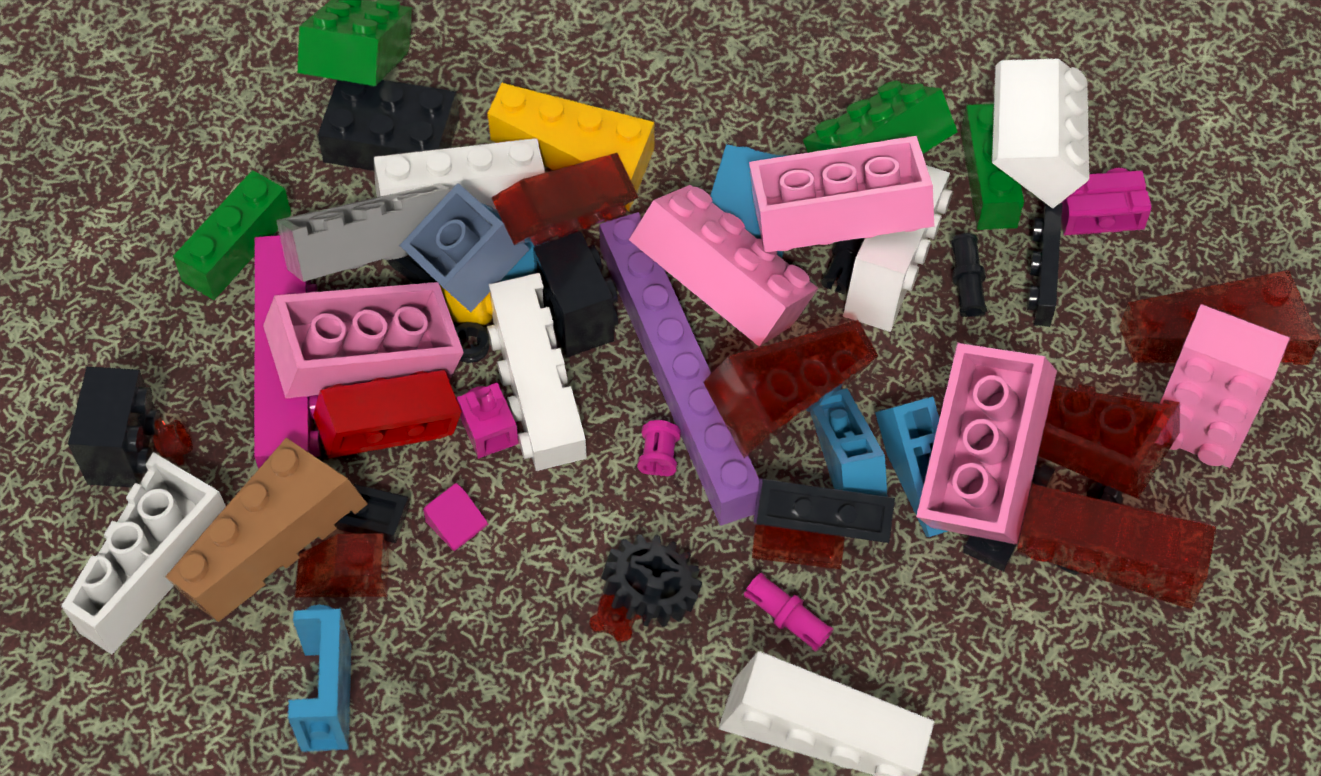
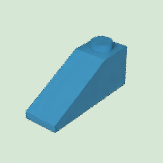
(908, 441)
(849, 446)

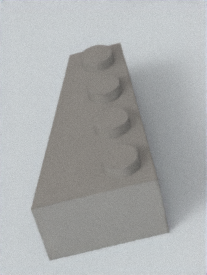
(354, 232)

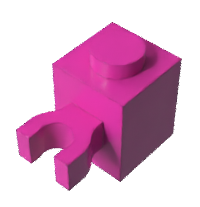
(487, 420)

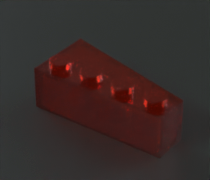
(565, 200)
(1160, 325)
(783, 381)
(1109, 436)
(1118, 544)

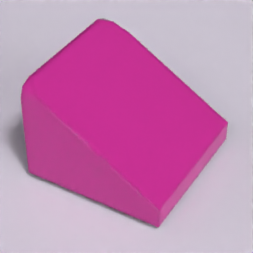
(454, 517)

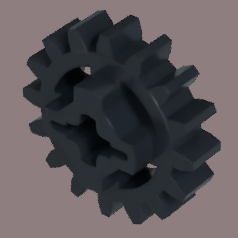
(651, 580)

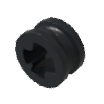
(476, 330)

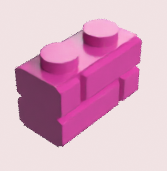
(1107, 204)

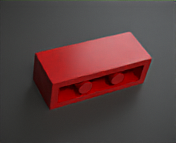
(386, 413)

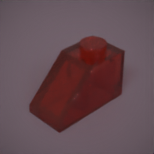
(344, 567)

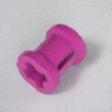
(659, 448)

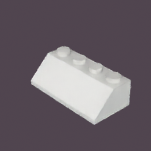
(1041, 126)
(477, 168)

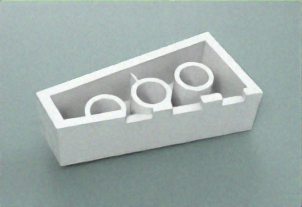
(889, 264)
(824, 719)

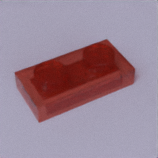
(797, 547)

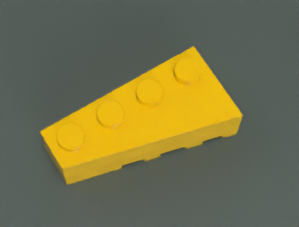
(571, 130)

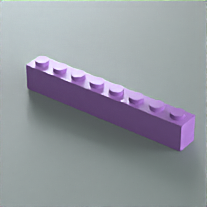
(680, 371)

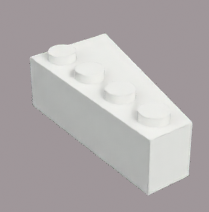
(535, 373)
(140, 549)

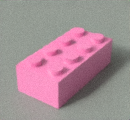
(842, 194)
(723, 263)
(360, 336)
(1222, 383)
(987, 443)

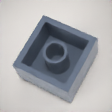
(463, 247)

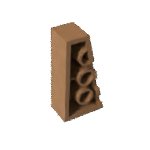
(263, 529)

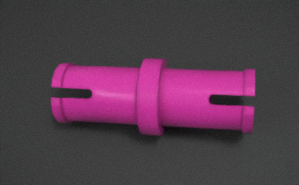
(788, 612)

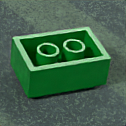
(354, 40)
(891, 114)

